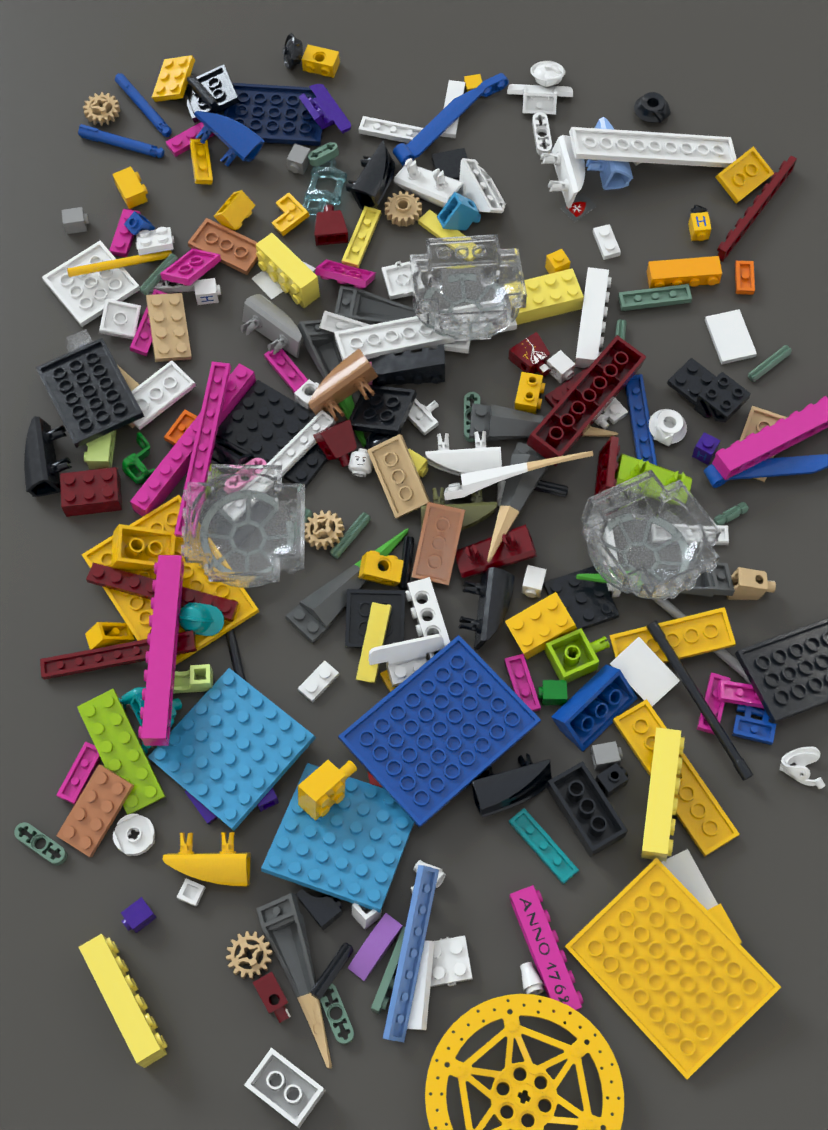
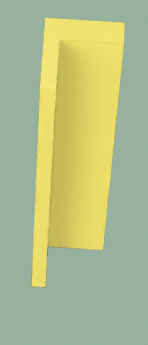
(374, 637)

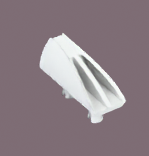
(568, 169)
(428, 184)
(464, 460)

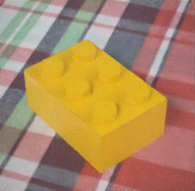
(540, 625)

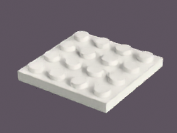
(86, 293)

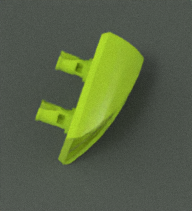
(631, 467)

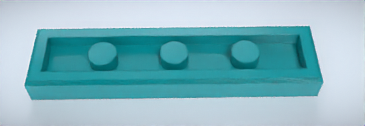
(543, 846)

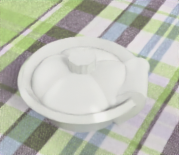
(547, 73)
(667, 426)

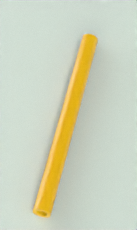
(117, 263)

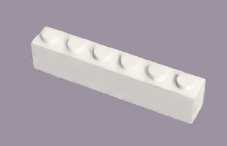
(592, 317)

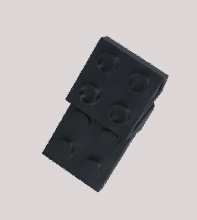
(710, 394)

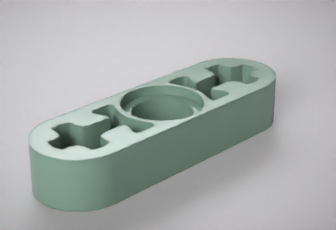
(467, 410)
(55, 847)
(324, 1000)

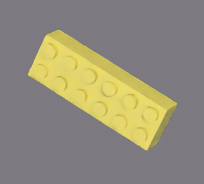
(661, 799)
(123, 1001)

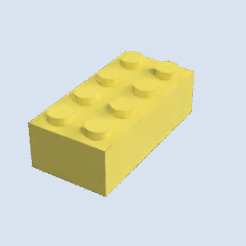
(287, 270)
(551, 296)

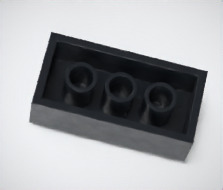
(586, 809)

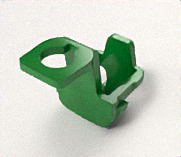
(133, 460)

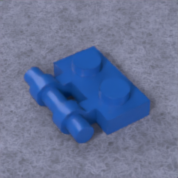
(751, 728)

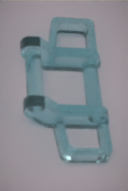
(324, 195)

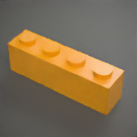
(684, 271)

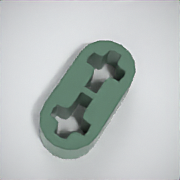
(323, 154)

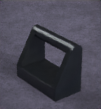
(224, 456)

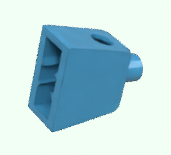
(458, 213)

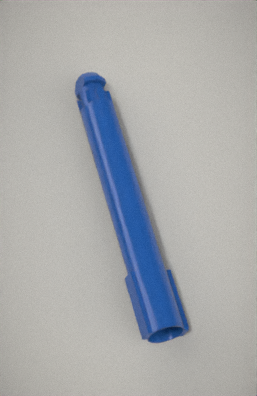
(143, 105)
(119, 141)

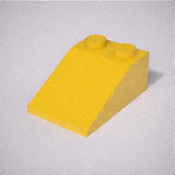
(139, 547)

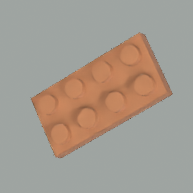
(235, 249)
(438, 543)
(95, 810)

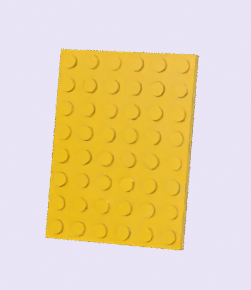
(136, 609)
(672, 968)

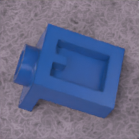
(138, 222)

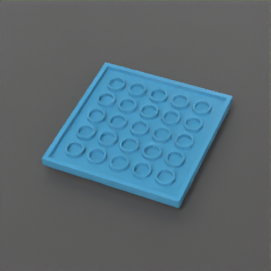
(232, 748)
(348, 850)

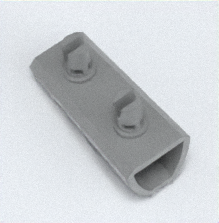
(271, 322)

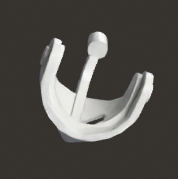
(801, 757)

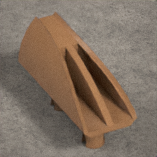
(344, 380)

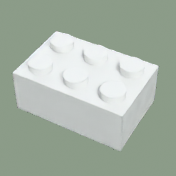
(285, 1087)

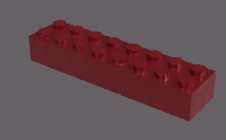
(586, 399)

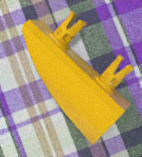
(218, 868)

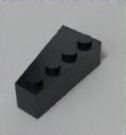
(410, 367)

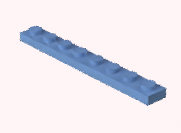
(411, 954)

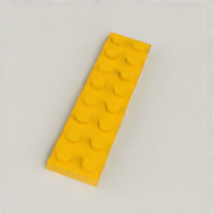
(696, 804)

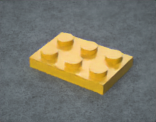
(173, 78)
(744, 175)

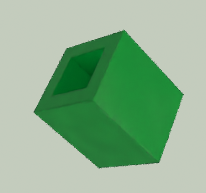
(553, 692)

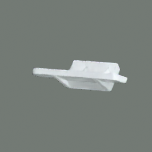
(539, 98)
(405, 657)

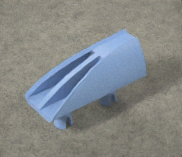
(612, 173)

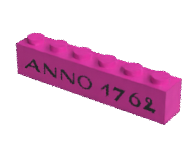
(544, 948)

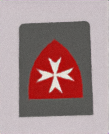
(580, 207)

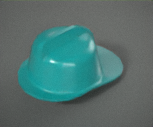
(201, 618)

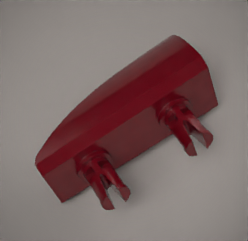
(514, 548)

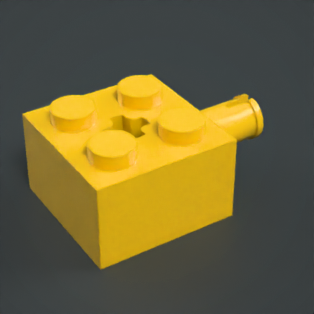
(324, 788)

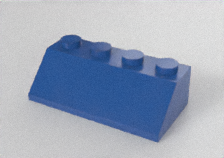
(594, 706)

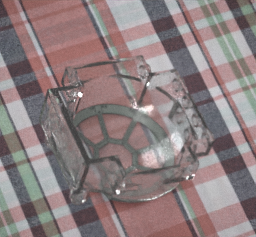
(467, 286)
(244, 525)
(649, 537)

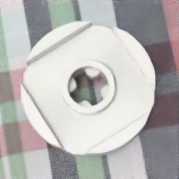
(123, 830)

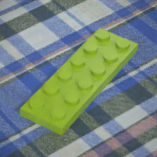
(121, 749)

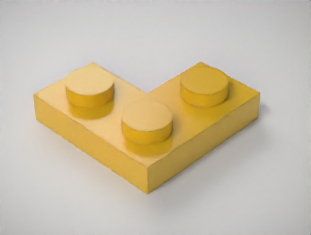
(292, 214)

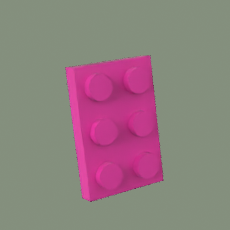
(190, 267)
(345, 274)

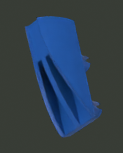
(238, 137)

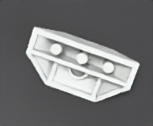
(480, 187)

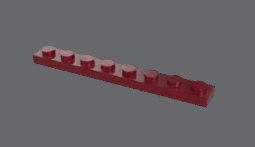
(758, 205)
(142, 587)
(107, 657)

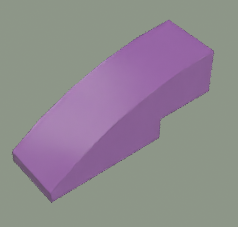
(375, 947)

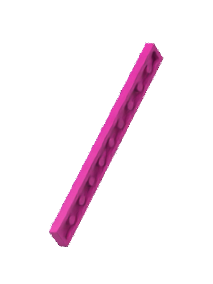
(206, 430)

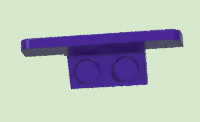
(325, 109)

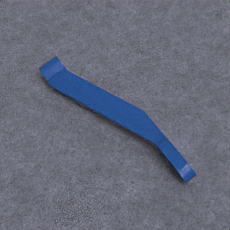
(447, 118)
(773, 467)

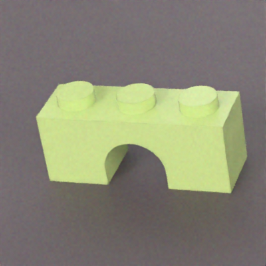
(196, 679)

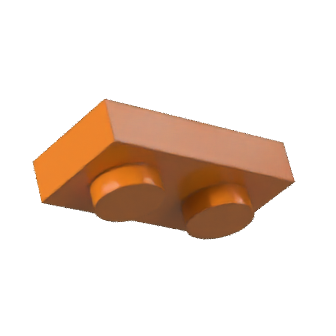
(744, 277)
(179, 427)

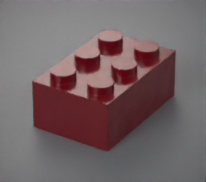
(91, 491)

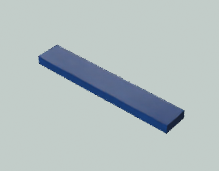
(640, 419)

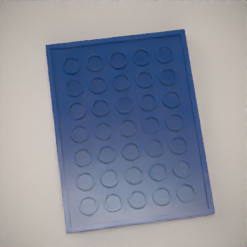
(439, 730)

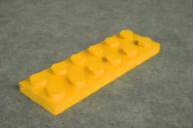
(686, 635)

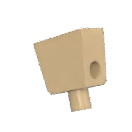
(750, 584)

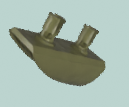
(474, 512)

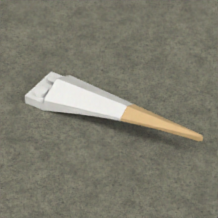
(480, 479)

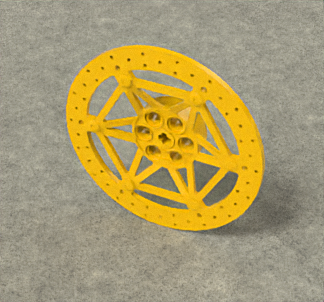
(512, 1030)

